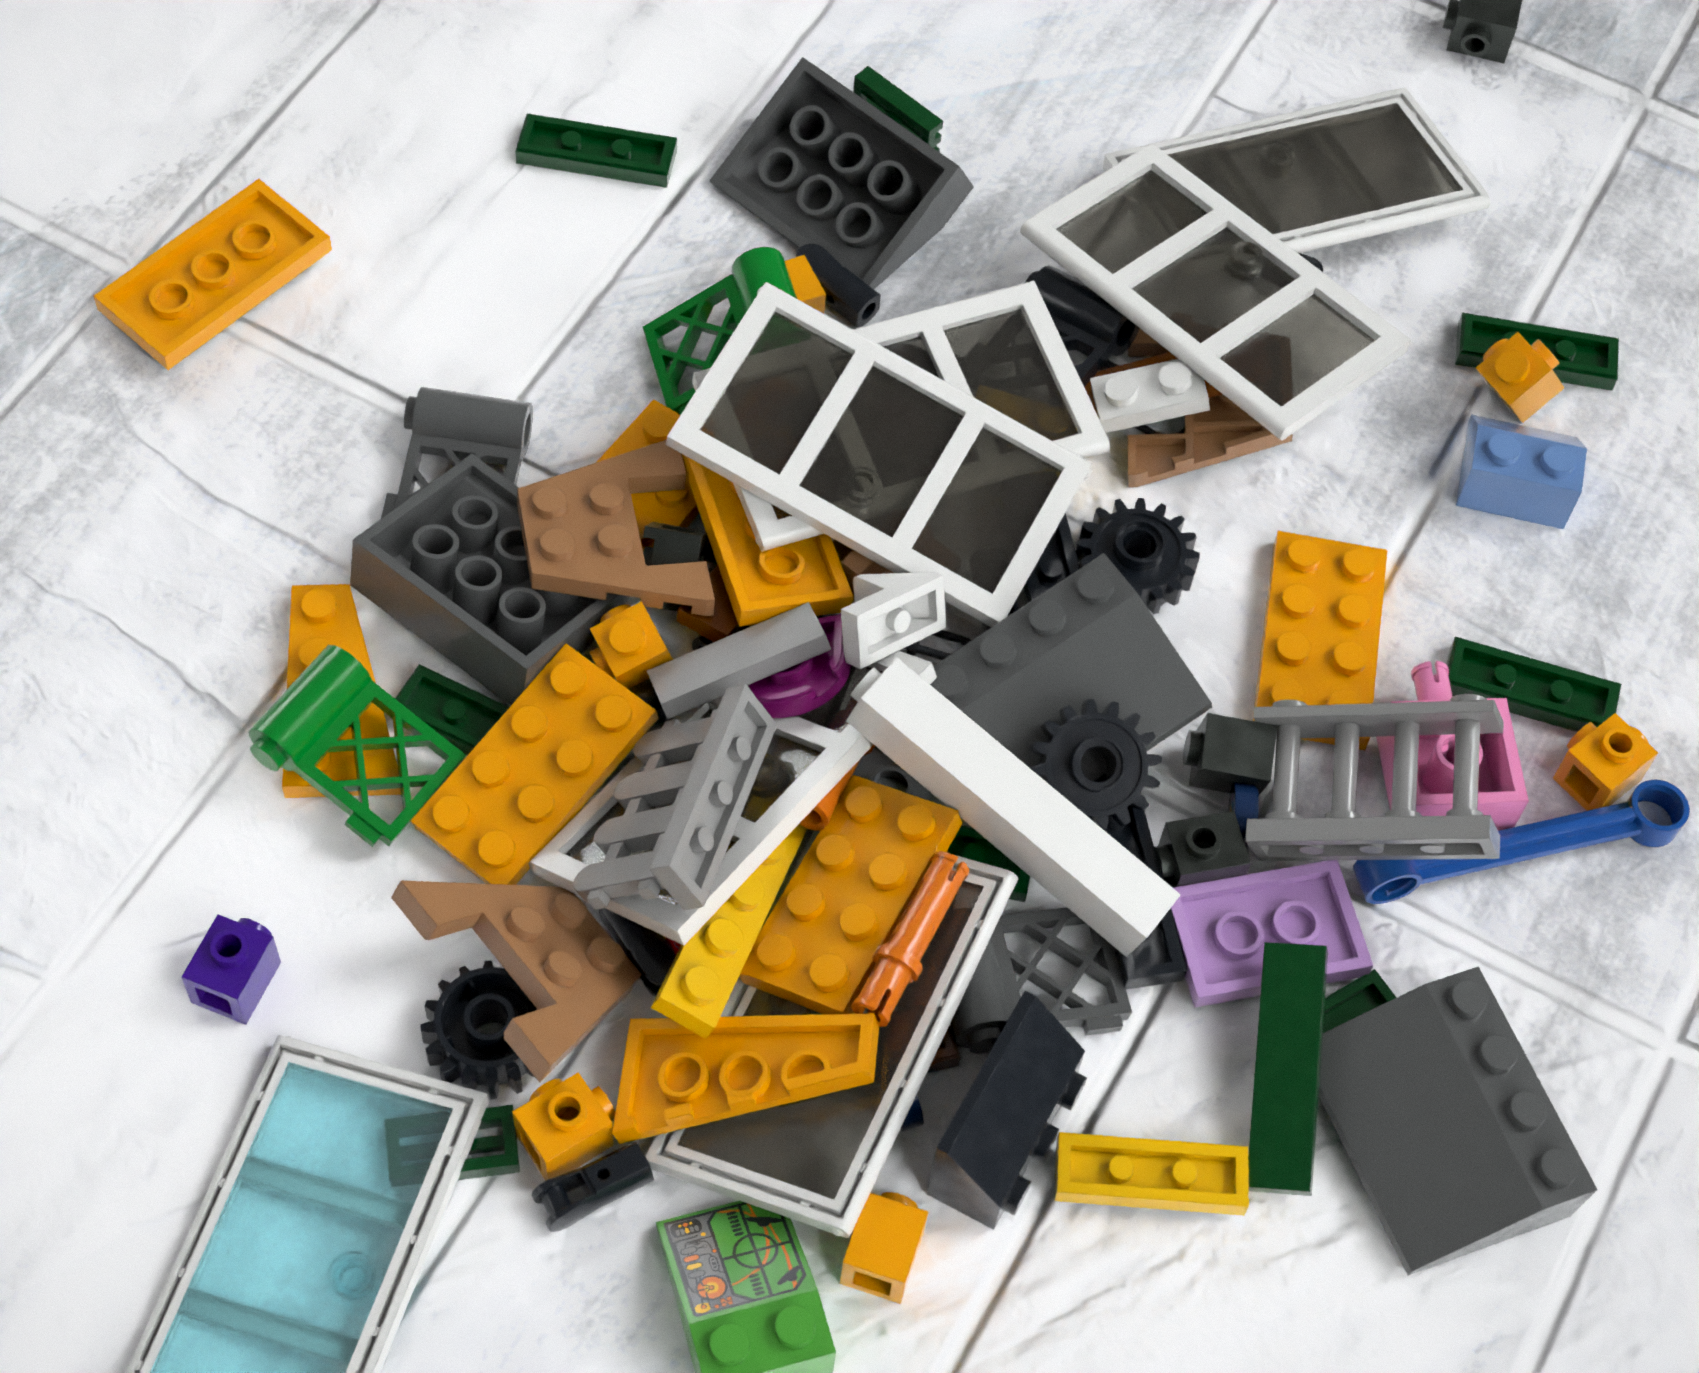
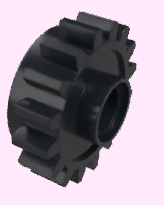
(1144, 549)
(1119, 745)
(452, 1032)

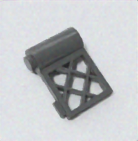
(462, 425)
(995, 991)

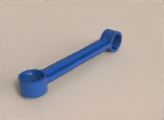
(1393, 879)

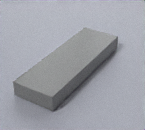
(738, 660)

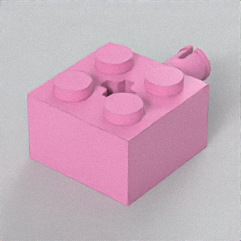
(1500, 777)

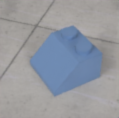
(1521, 472)

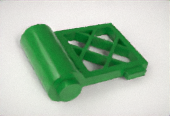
(748, 274)
(316, 715)

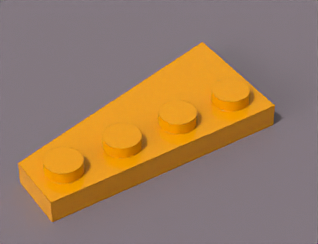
(323, 618)

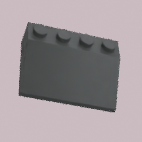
(841, 176)
(460, 580)
(1068, 647)
(1448, 1122)

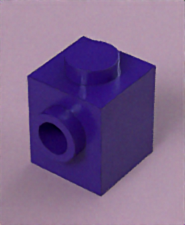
(232, 968)

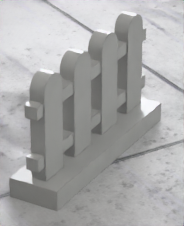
(705, 810)

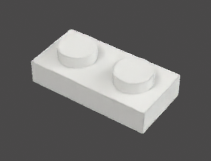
(1148, 395)

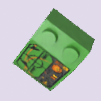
(745, 1292)

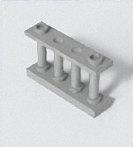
(1403, 830)

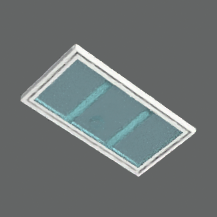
(314, 1219)

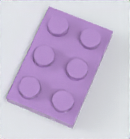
(1230, 918)

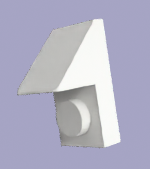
(891, 614)

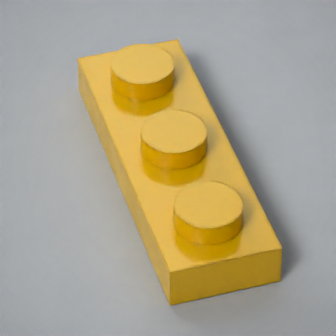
(1151, 1173)

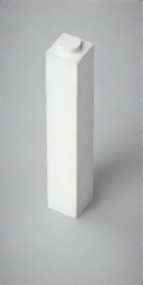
(1010, 806)

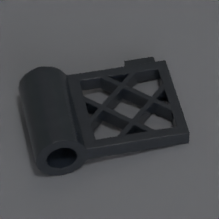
(1083, 319)

